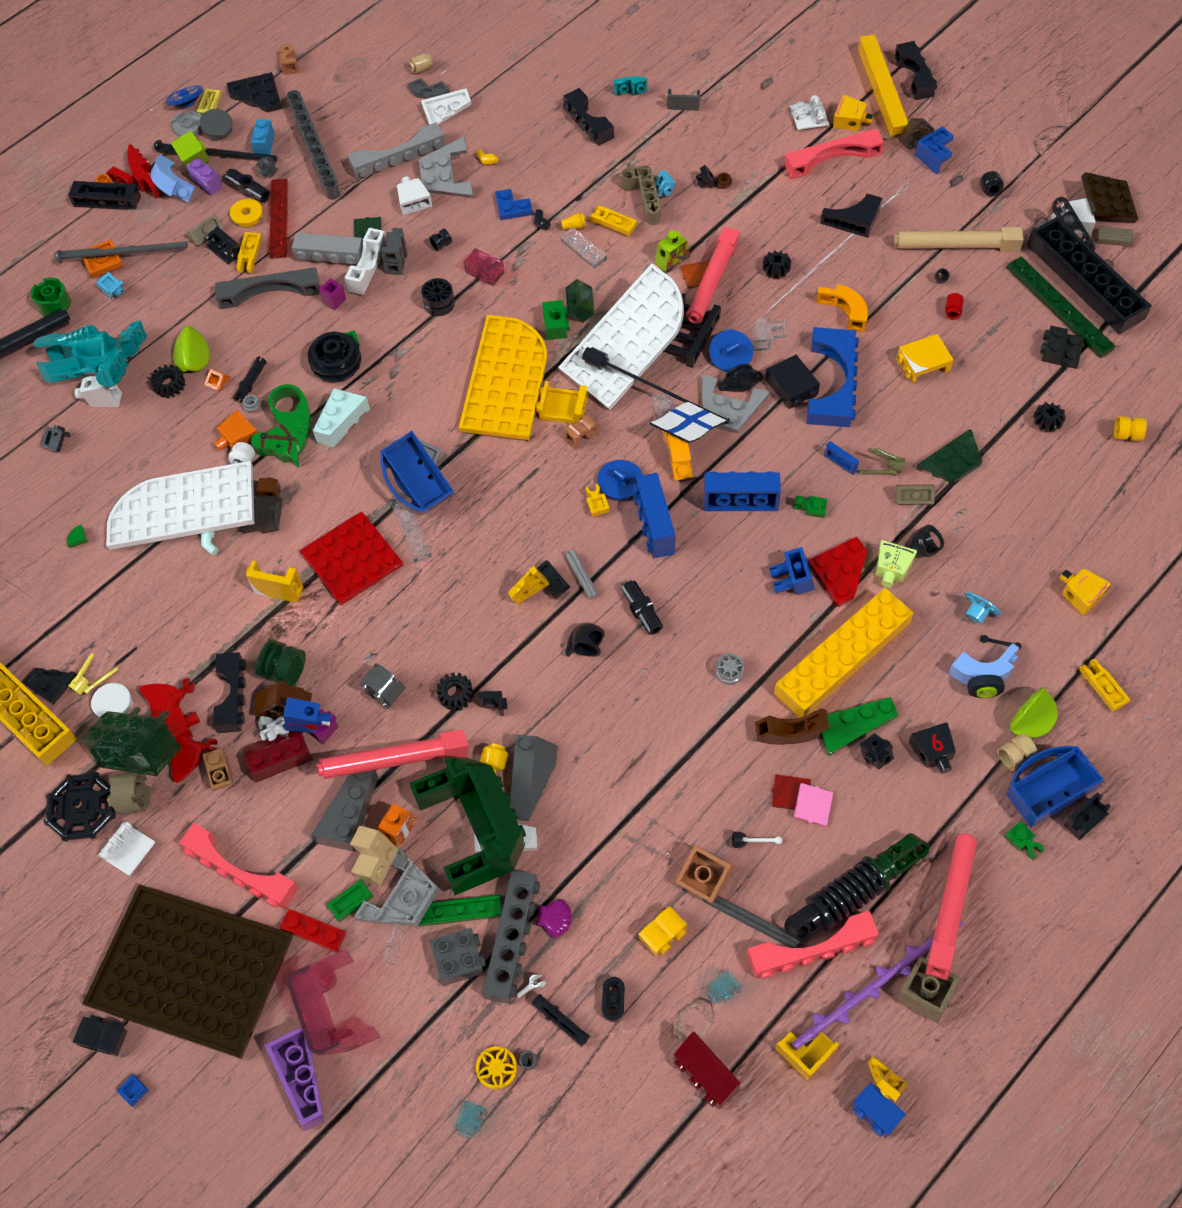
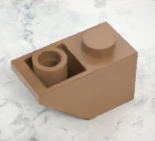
(218, 769)

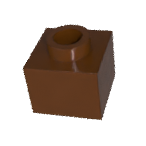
(268, 487)

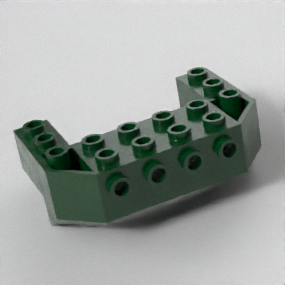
(488, 814)

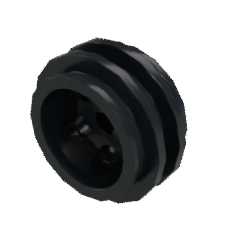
(328, 358)

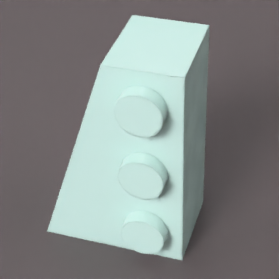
(338, 416)

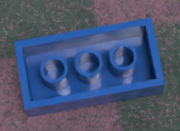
(742, 491)
(654, 515)

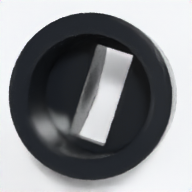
(944, 275)

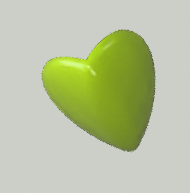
(191, 350)
(1035, 715)

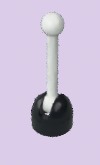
(740, 839)

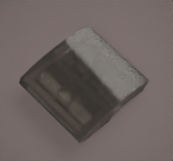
(266, 515)

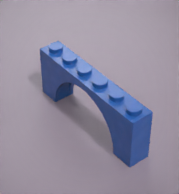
(838, 407)

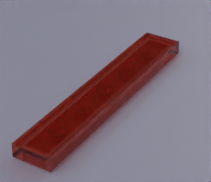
(278, 218)

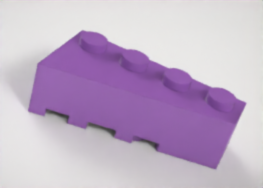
(297, 1075)

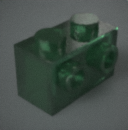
(580, 300)

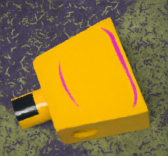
(851, 114)
(1084, 589)

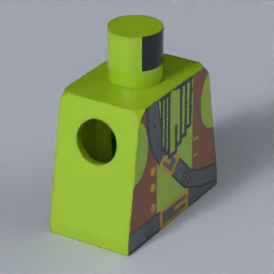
(671, 251)

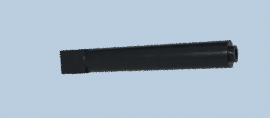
(29, 333)

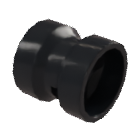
(440, 239)

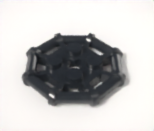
(73, 816)

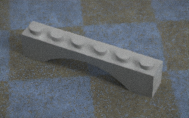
(369, 162)

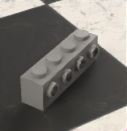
(327, 248)

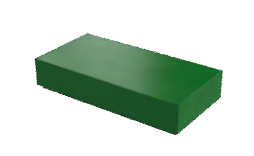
(349, 900)

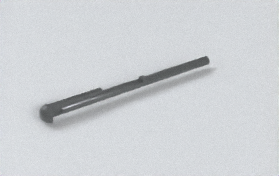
(60, 255)

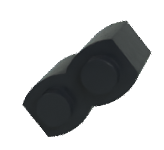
(100, 1036)

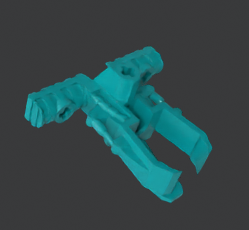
(90, 352)

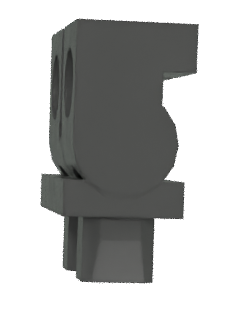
(395, 252)

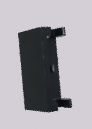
(223, 245)
(1087, 816)

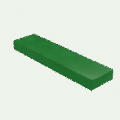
(463, 910)

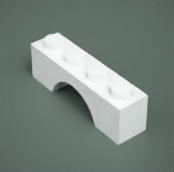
(359, 277)

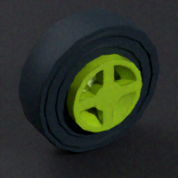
(986, 686)

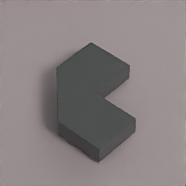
(421, 89)

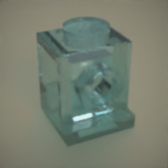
(723, 988)
(470, 1119)

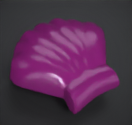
(555, 918)

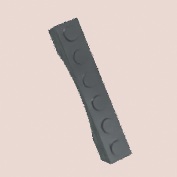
(234, 292)

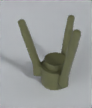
(895, 463)

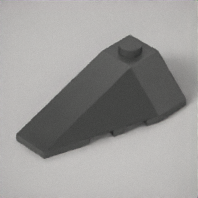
(531, 770)

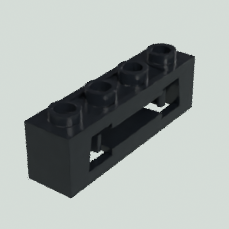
(104, 195)

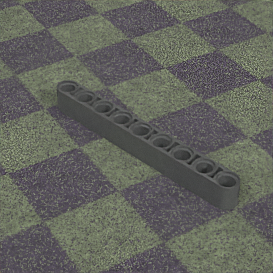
(313, 145)

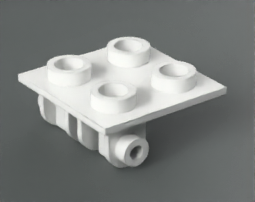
(816, 119)
(126, 848)

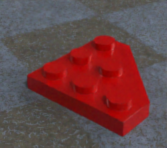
(840, 570)

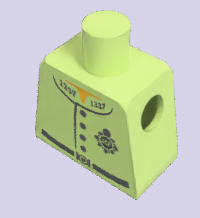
(893, 562)

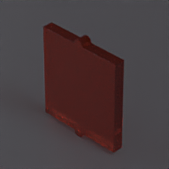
(786, 791)

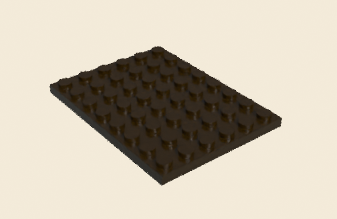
(189, 971)

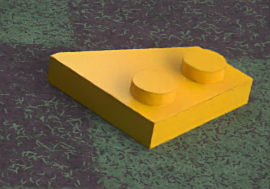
(528, 585)
(888, 1081)

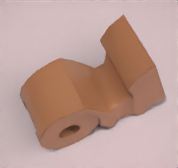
(288, 59)
(586, 426)

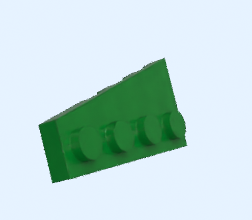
(856, 723)

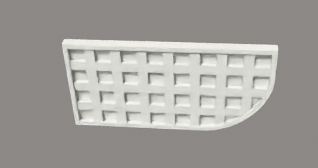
(631, 335)
(183, 506)

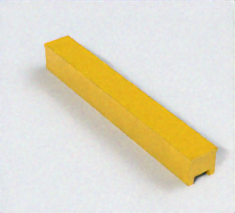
(882, 85)

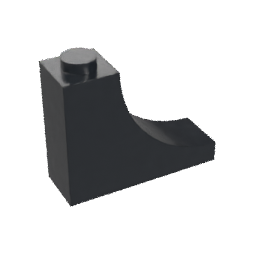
(855, 219)

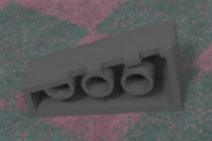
(346, 811)

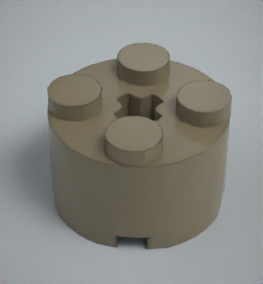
(128, 793)

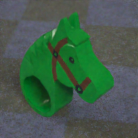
(294, 427)

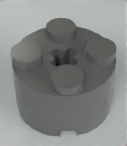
(382, 685)

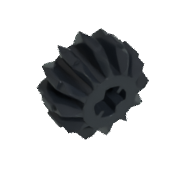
(776, 264)
(1049, 416)

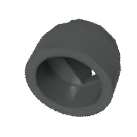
(525, 1061)

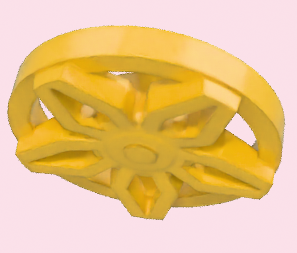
(496, 1067)

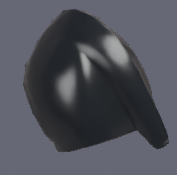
(923, 542)
(585, 640)

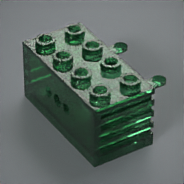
(132, 742)

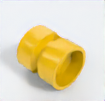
(1127, 428)

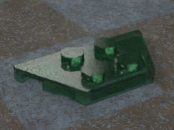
(954, 459)

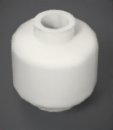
(241, 453)

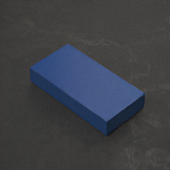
(841, 457)

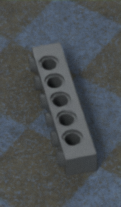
(518, 883)

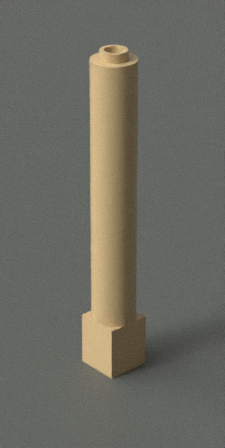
(1007, 239)

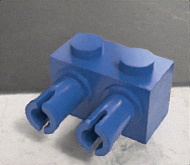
(798, 568)

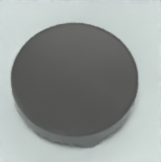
(216, 124)

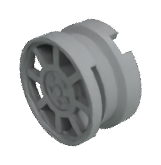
(729, 669)

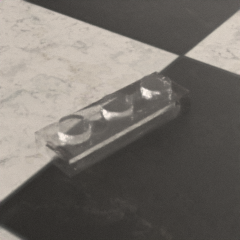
(583, 248)

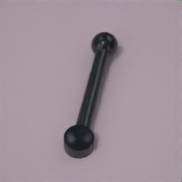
(984, 639)

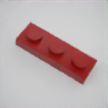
(313, 930)

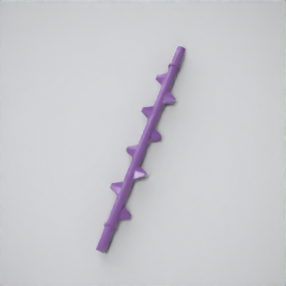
(872, 990)

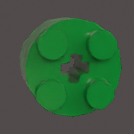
(50, 296)

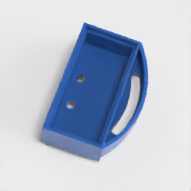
(413, 477)
(1050, 782)

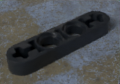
(1076, 225)

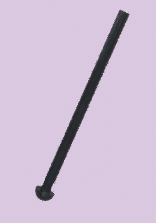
(168, 148)

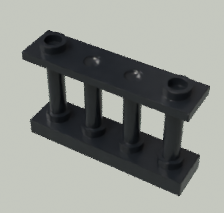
(698, 342)

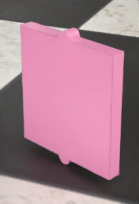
(813, 804)

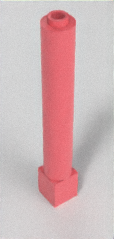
(725, 249)
(447, 745)
(951, 907)

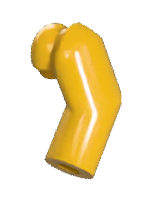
(486, 159)

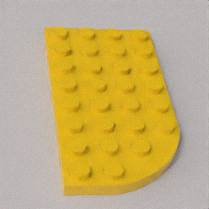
(505, 380)

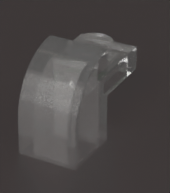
(765, 331)

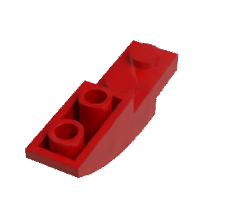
(140, 169)

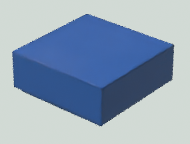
(132, 1090)

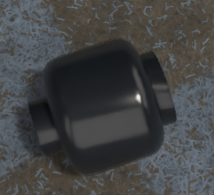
(991, 183)

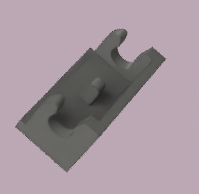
(683, 101)

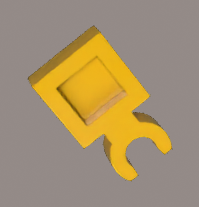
(596, 503)

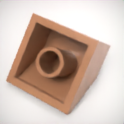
(705, 874)

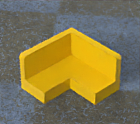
(807, 1059)

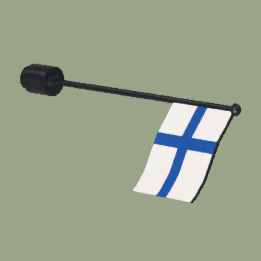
(685, 422)

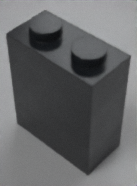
(792, 381)

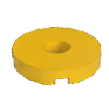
(246, 205)

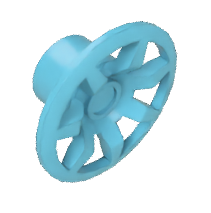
(978, 610)

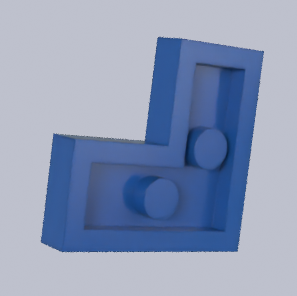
(512, 209)

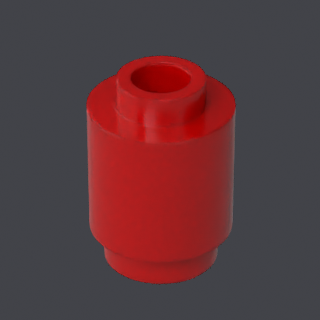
(954, 306)

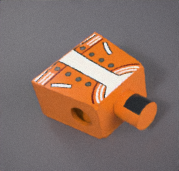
(397, 824)

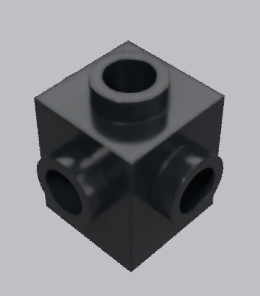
(876, 751)

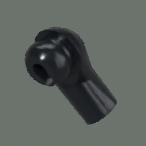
(541, 222)

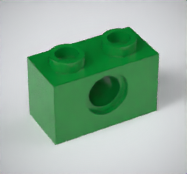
(554, 320)

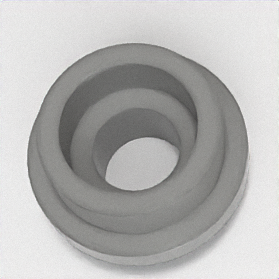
(248, 400)

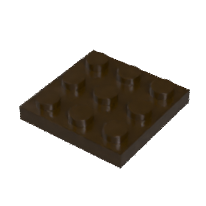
(1109, 197)

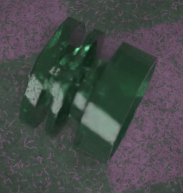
(280, 662)

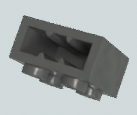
(458, 956)

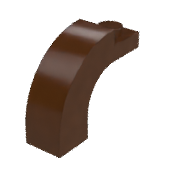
(792, 731)

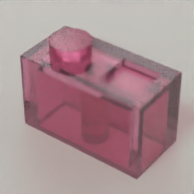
(484, 267)

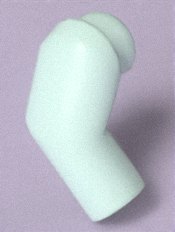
(207, 544)

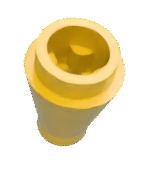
(576, 221)

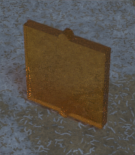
(694, 273)

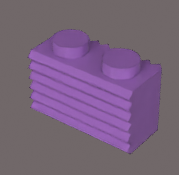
(204, 176)

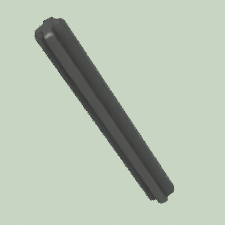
(754, 921)

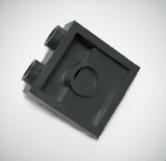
(1061, 347)

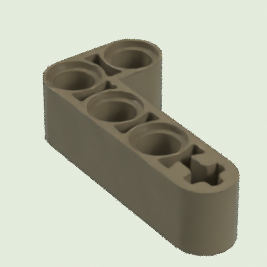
(642, 179)

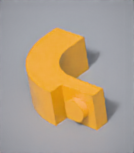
(847, 300)
(679, 457)

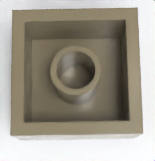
(928, 993)

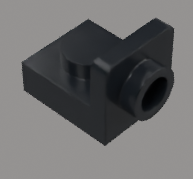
(54, 438)
(491, 699)

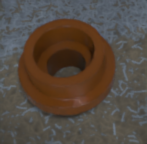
(723, 180)

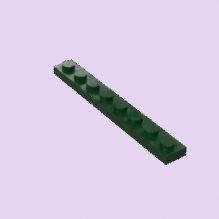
(1061, 307)

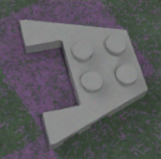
(438, 172)
(727, 407)
(407, 900)

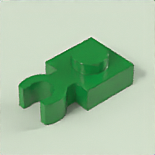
(1022, 838)

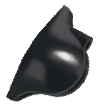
(740, 379)

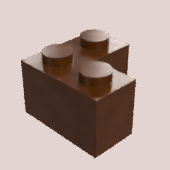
(272, 700)

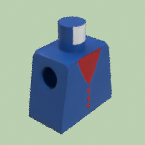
(304, 716)

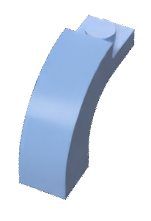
(168, 181)
(966, 667)

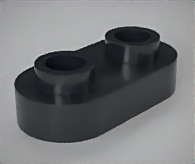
(613, 1000)

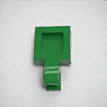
(814, 505)

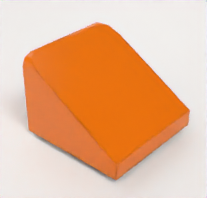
(216, 379)

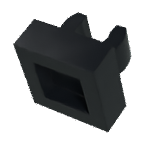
(706, 177)

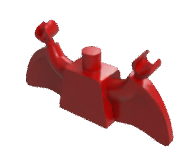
(168, 698)

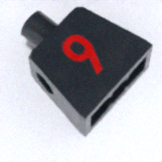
(934, 746)

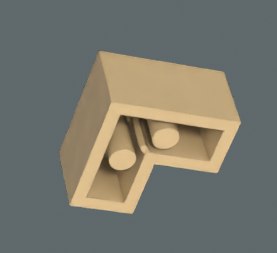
(375, 855)

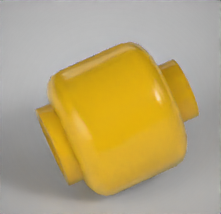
(495, 756)

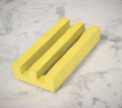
(212, 101)

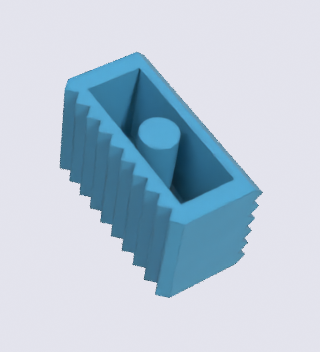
(262, 137)

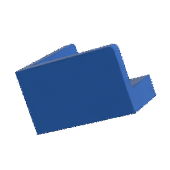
(932, 149)

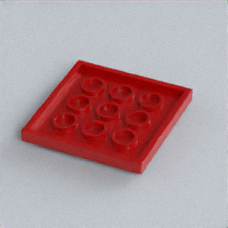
(351, 558)

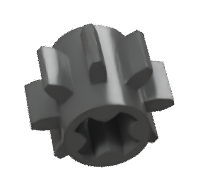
(266, 166)

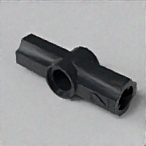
(247, 185)
(641, 607)

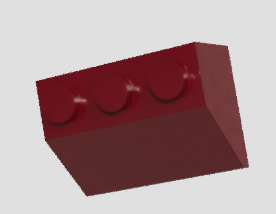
(276, 756)
(706, 1071)

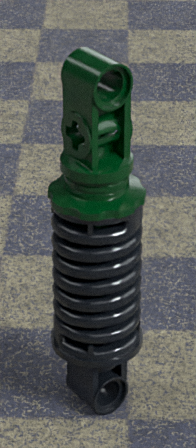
(854, 888)

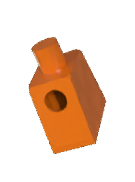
(234, 430)

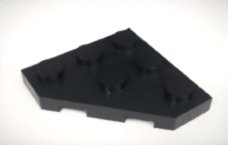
(256, 91)

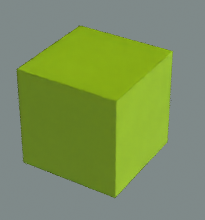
(190, 148)

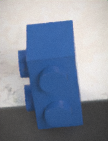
(877, 1111)

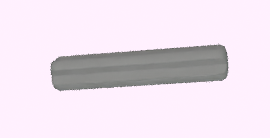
(581, 574)

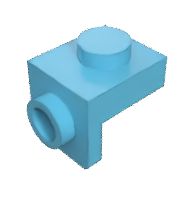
(664, 183)
(110, 285)

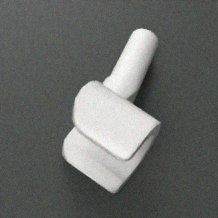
(532, 984)

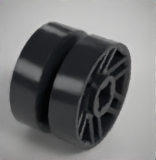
(438, 297)

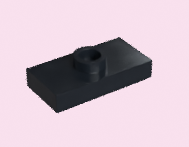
(557, 585)

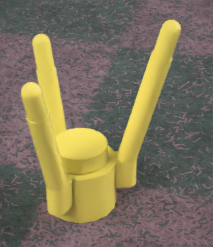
(79, 683)

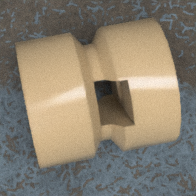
(1017, 752)

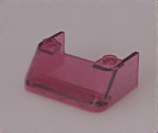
(313, 1012)

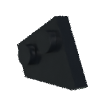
(49, 683)

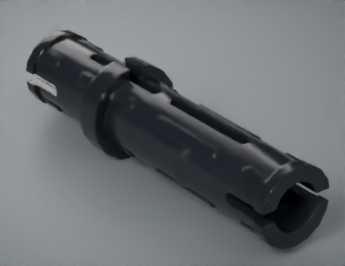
(246, 385)
(562, 1021)

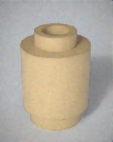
(420, 63)

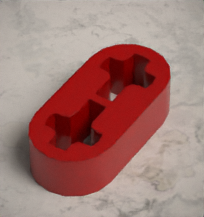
(120, 176)

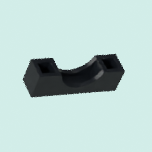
(910, 57)
(598, 128)
(229, 714)

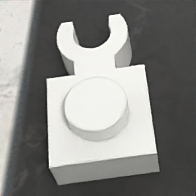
(273, 729)

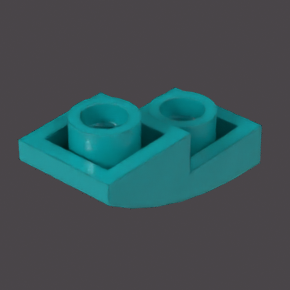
(630, 84)

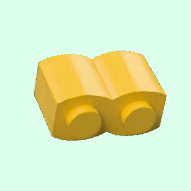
(663, 931)

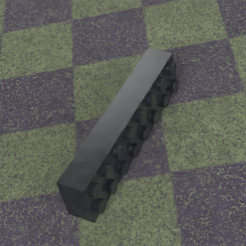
(1088, 275)

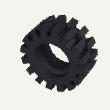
(166, 373)
(455, 702)

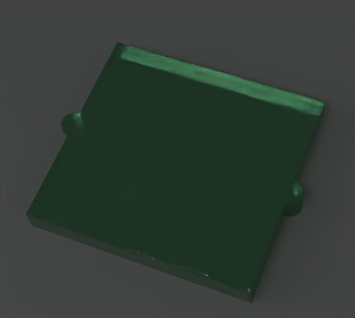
(361, 226)

